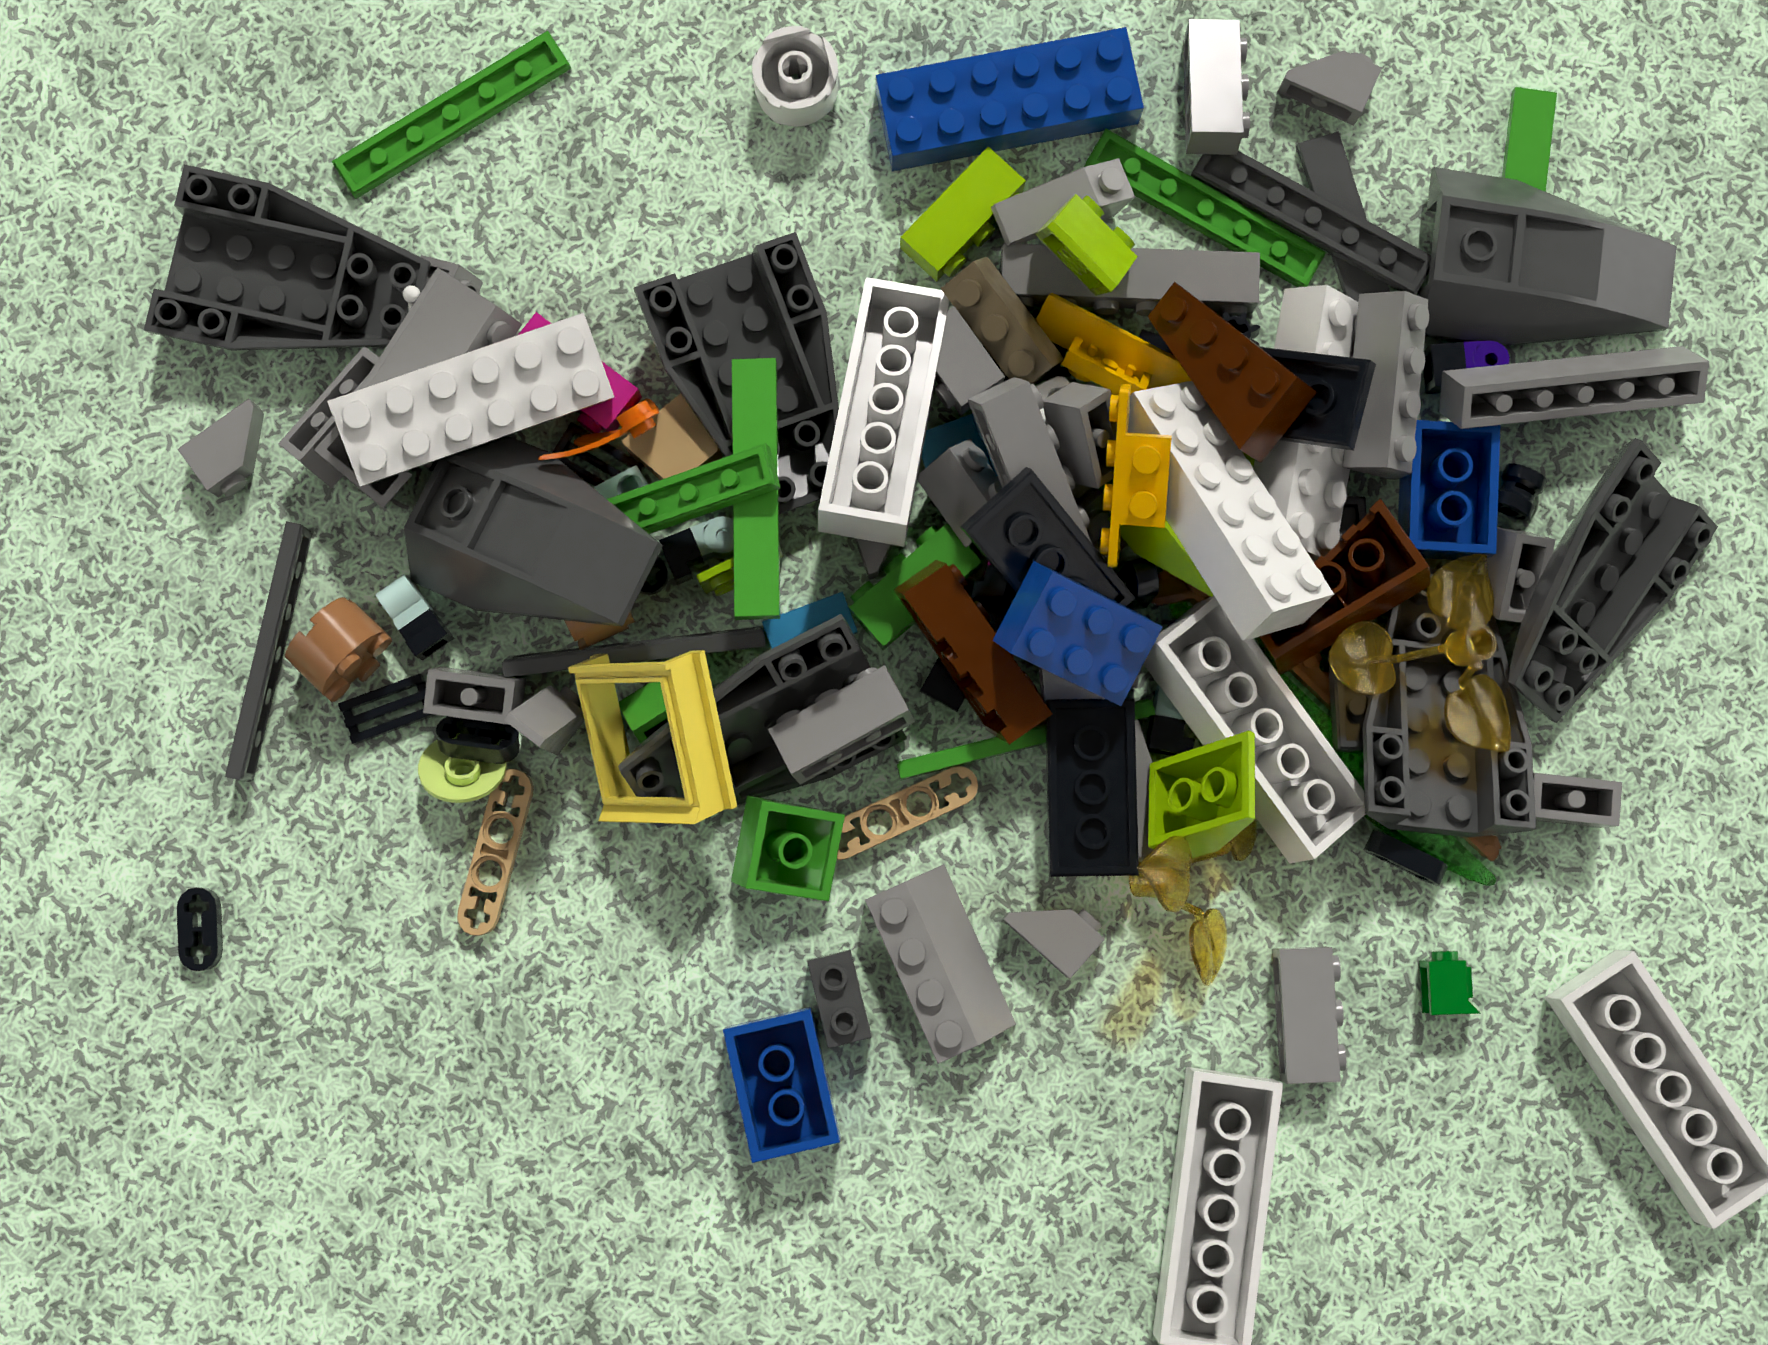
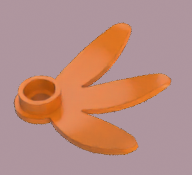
(634, 420)

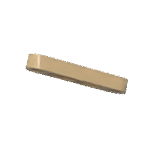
(901, 818)
(504, 854)

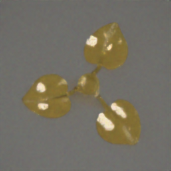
(1465, 596)
(1166, 877)

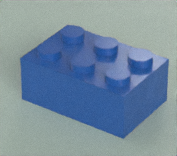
(1453, 491)
(1077, 633)
(781, 1084)

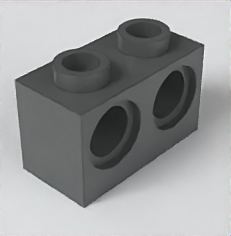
(839, 998)

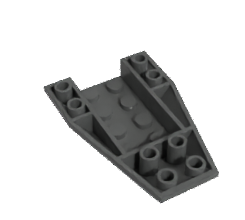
(1537, 267)
(277, 272)
(752, 311)
(525, 538)
(1605, 581)
(750, 704)
(1414, 765)

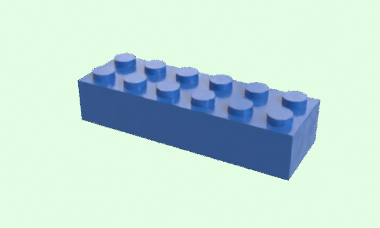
(1009, 99)

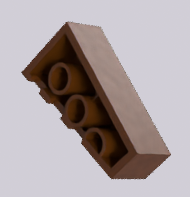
(1236, 377)
(1368, 574)
(964, 643)

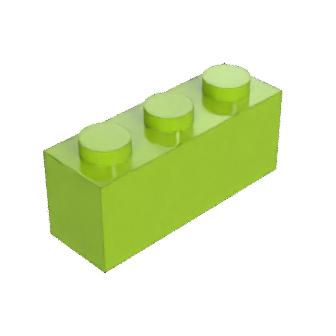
(961, 216)

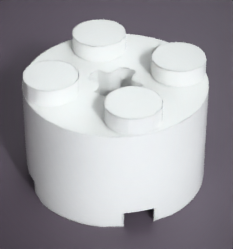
(802, 53)

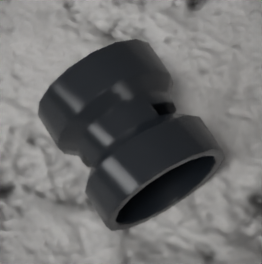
(1519, 491)

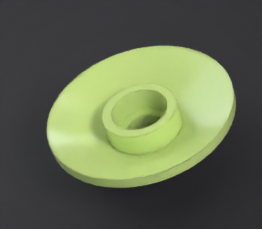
(444, 779)

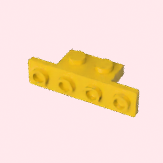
(1105, 351)
(1139, 477)

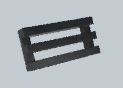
(566, 444)
(352, 721)

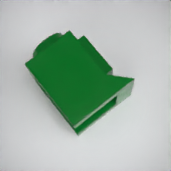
(1446, 985)

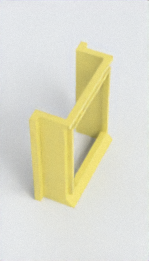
(693, 730)

